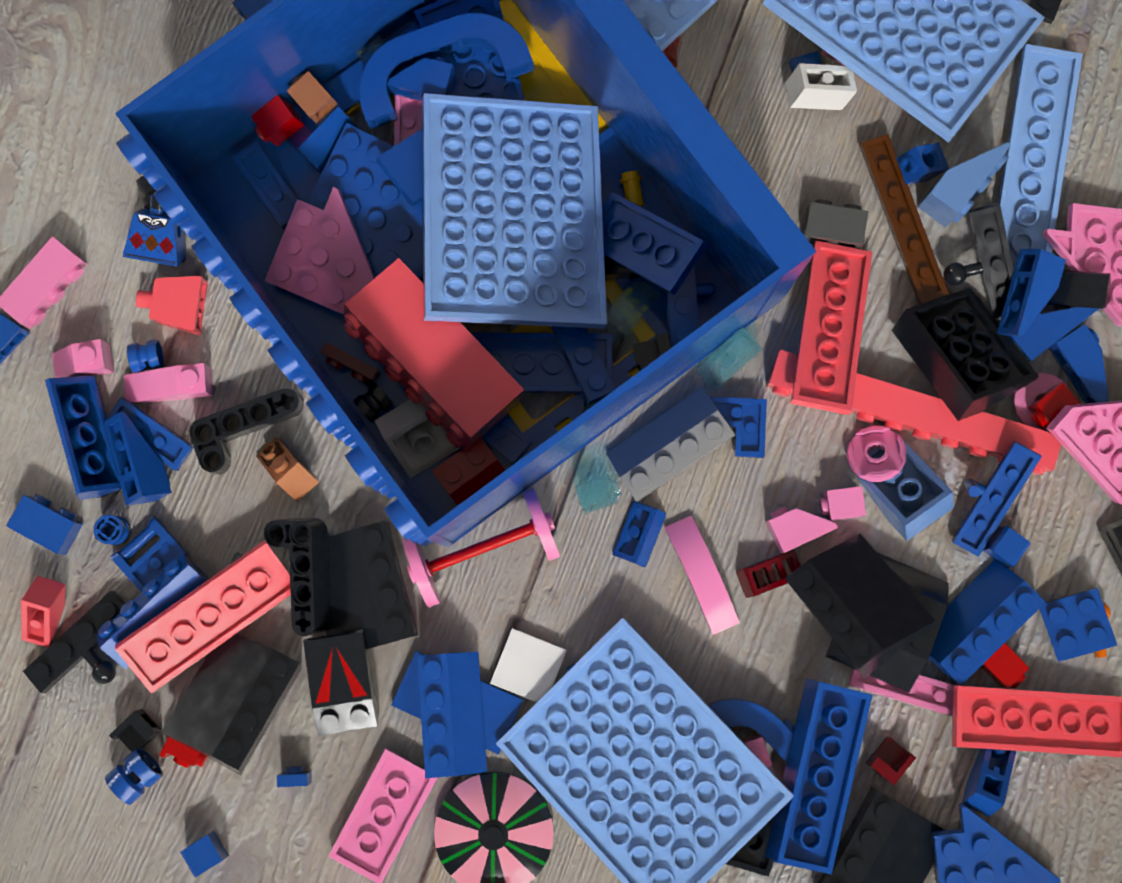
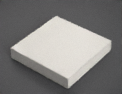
(528, 665)

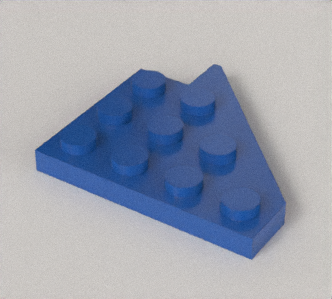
(983, 855)

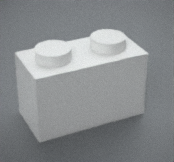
(820, 86)

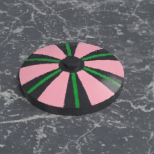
(494, 830)

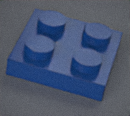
(1078, 624)

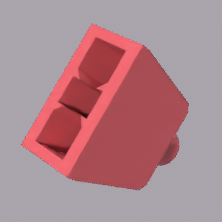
(176, 302)

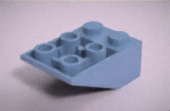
(961, 184)

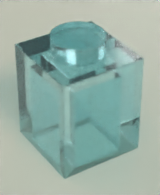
(597, 494)

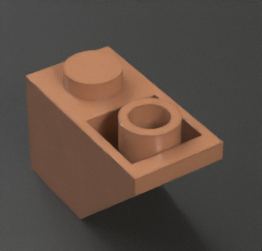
(311, 96)
(287, 469)

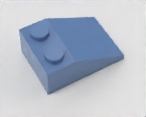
(911, 497)

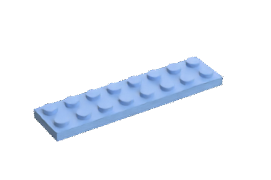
(1038, 145)

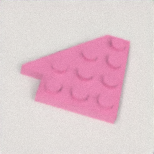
(1093, 245)
(321, 255)
(1095, 441)

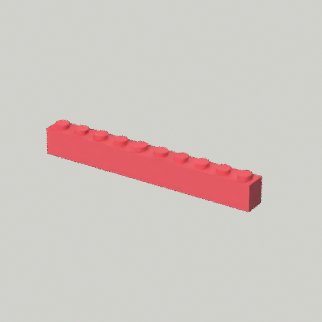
(929, 417)

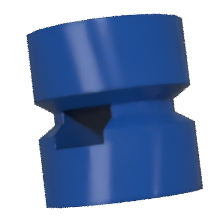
(130, 785)

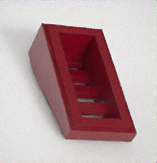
(748, 582)

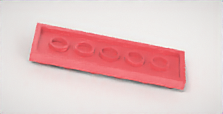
(831, 328)
(206, 617)
(1037, 721)

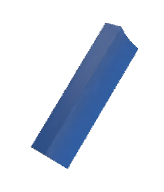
(819, 775)

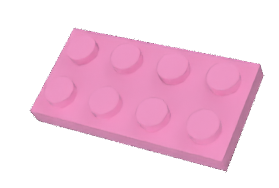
(382, 816)

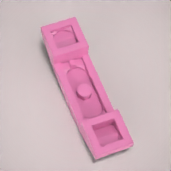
(702, 574)

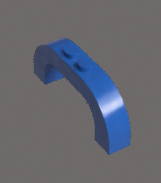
(433, 41)
(749, 714)

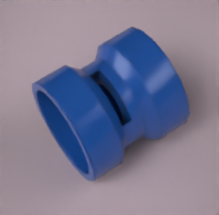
(145, 355)
(118, 529)

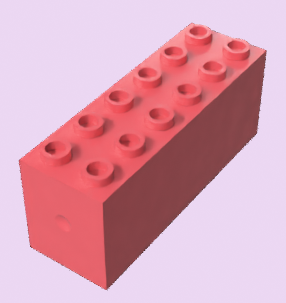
(432, 359)

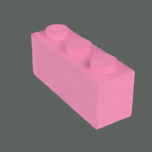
(41, 283)

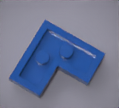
(749, 419)

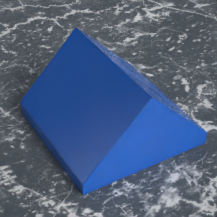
(318, 139)

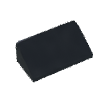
(1083, 290)

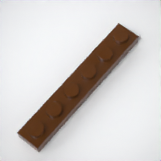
(903, 219)

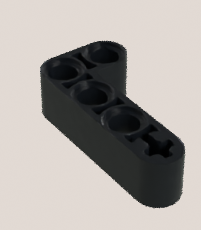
(247, 425)
(308, 612)

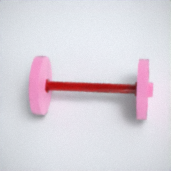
(422, 570)

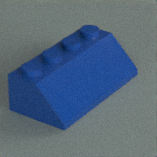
(83, 435)
(982, 621)
(451, 714)

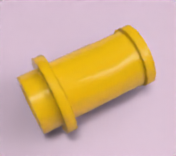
(632, 187)

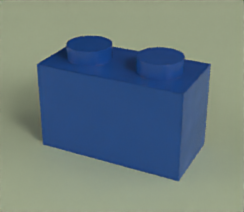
(45, 524)

